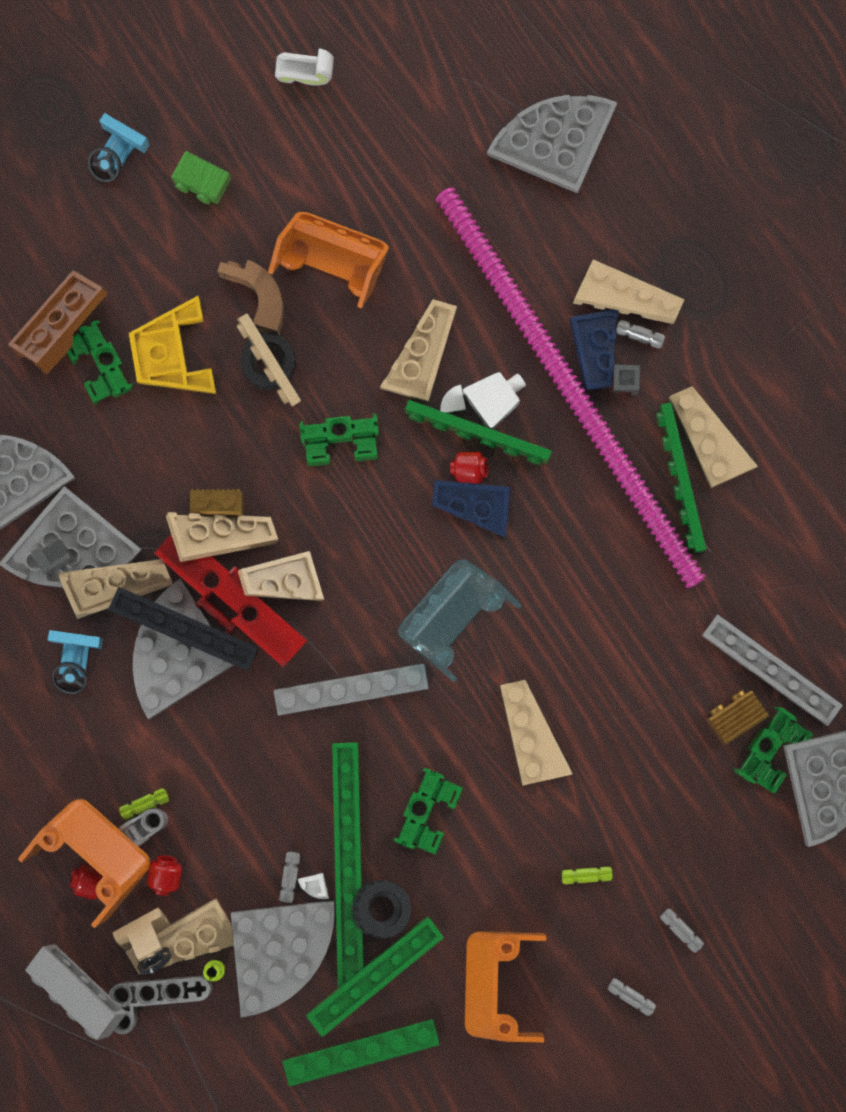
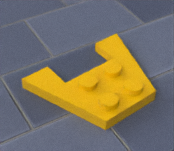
(160, 352)

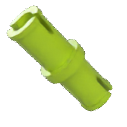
(208, 973)

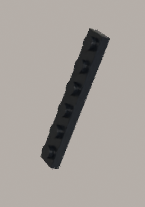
(183, 629)

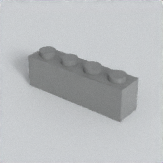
(75, 992)

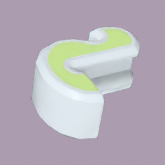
(305, 68)

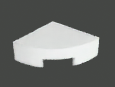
(453, 401)
(314, 886)

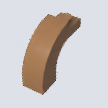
(270, 307)

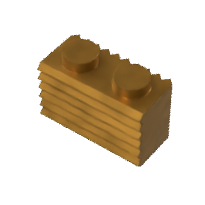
(217, 502)
(737, 717)

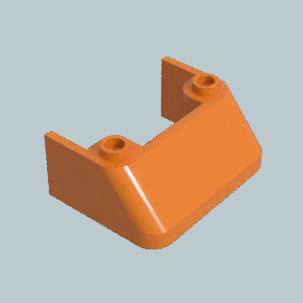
(332, 250)
(101, 846)
(481, 994)

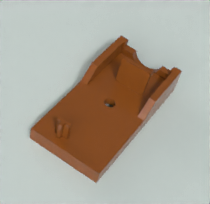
(52, 327)

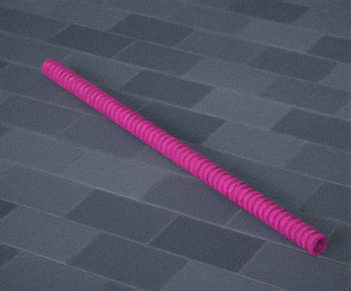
(570, 387)

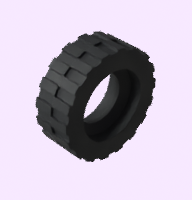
(275, 343)
(401, 909)

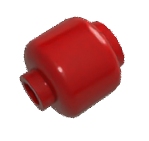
(469, 467)
(164, 875)
(84, 881)

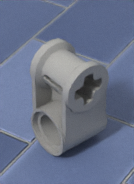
(139, 828)

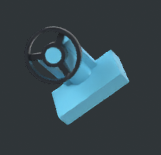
(116, 149)
(73, 659)

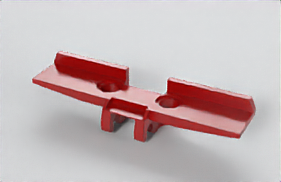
(266, 630)

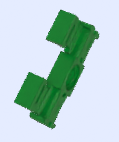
(114, 378)
(361, 428)
(777, 728)
(412, 830)

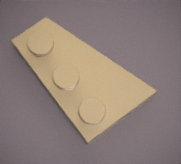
(283, 578)

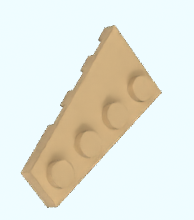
(619, 291)
(262, 352)
(419, 361)
(711, 441)
(210, 536)
(94, 588)
(532, 739)
(194, 934)

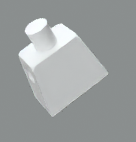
(494, 398)

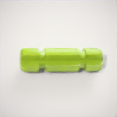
(143, 804)
(587, 875)

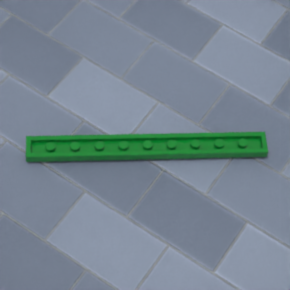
(347, 857)

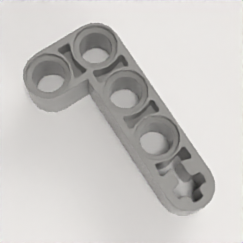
(161, 995)

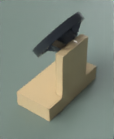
(145, 943)

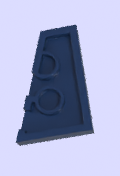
(594, 345)
(474, 503)

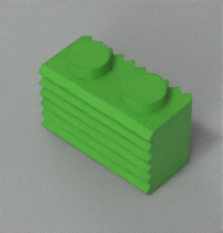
(200, 178)

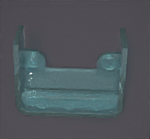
(449, 610)

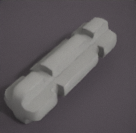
(640, 334)
(289, 877)
(681, 930)
(631, 997)

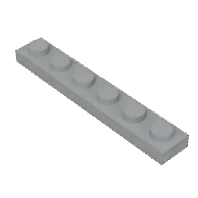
(772, 670)
(351, 689)

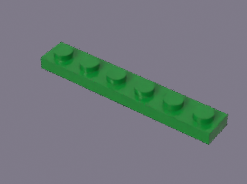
(487, 436)
(683, 489)
(374, 976)
(361, 1052)

